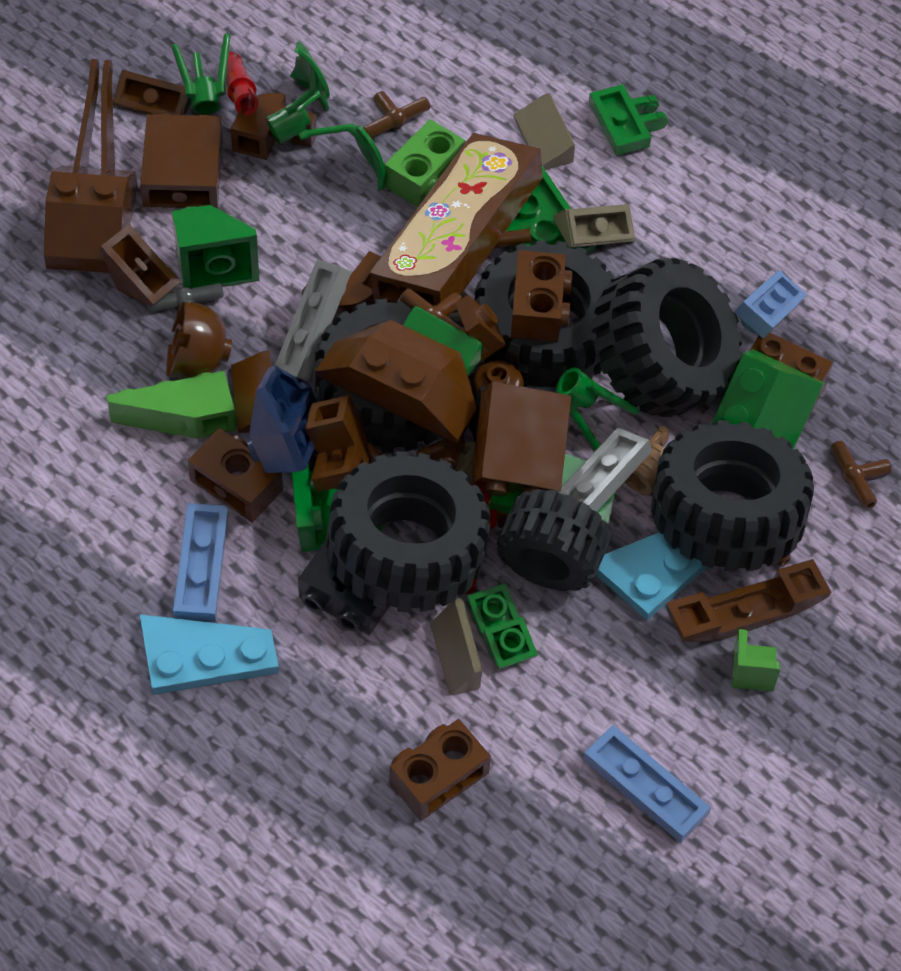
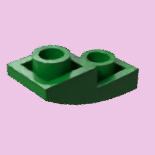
(500, 626)

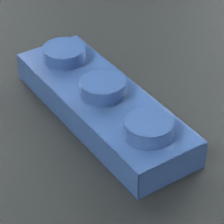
(770, 304)
(201, 562)
(647, 783)

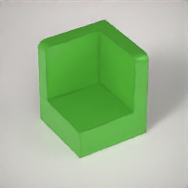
(753, 665)

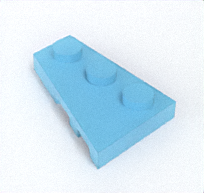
(648, 573)
(204, 653)

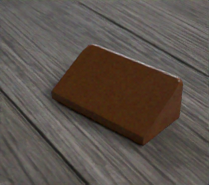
(150, 95)
(246, 379)

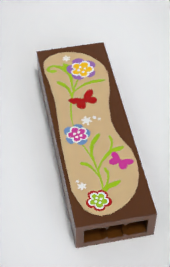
(459, 220)

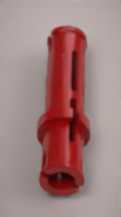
(240, 86)

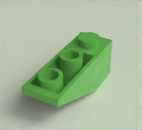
(180, 407)

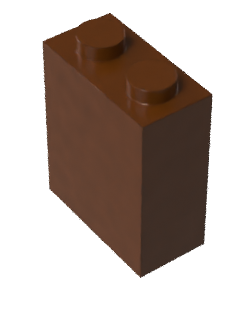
(181, 161)
(520, 440)

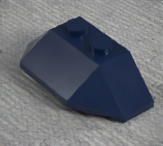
(280, 421)

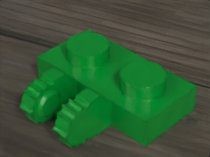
(626, 120)

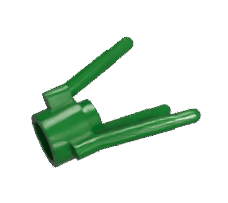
(203, 90)
(584, 394)

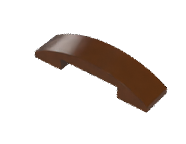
(749, 607)

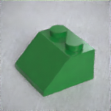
(214, 248)
(769, 396)

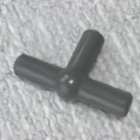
(189, 295)

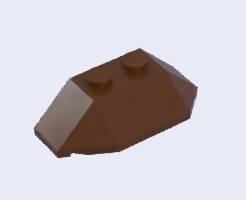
(405, 376)

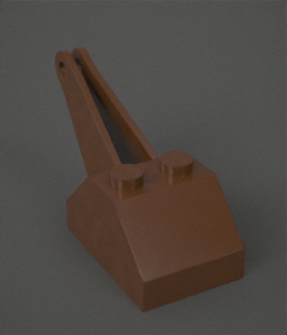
(88, 203)

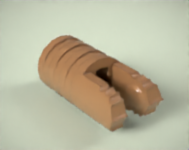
(644, 476)

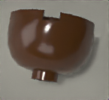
(197, 342)

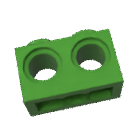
(421, 162)

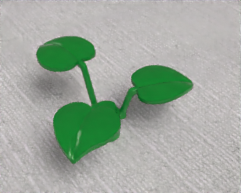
(294, 118)

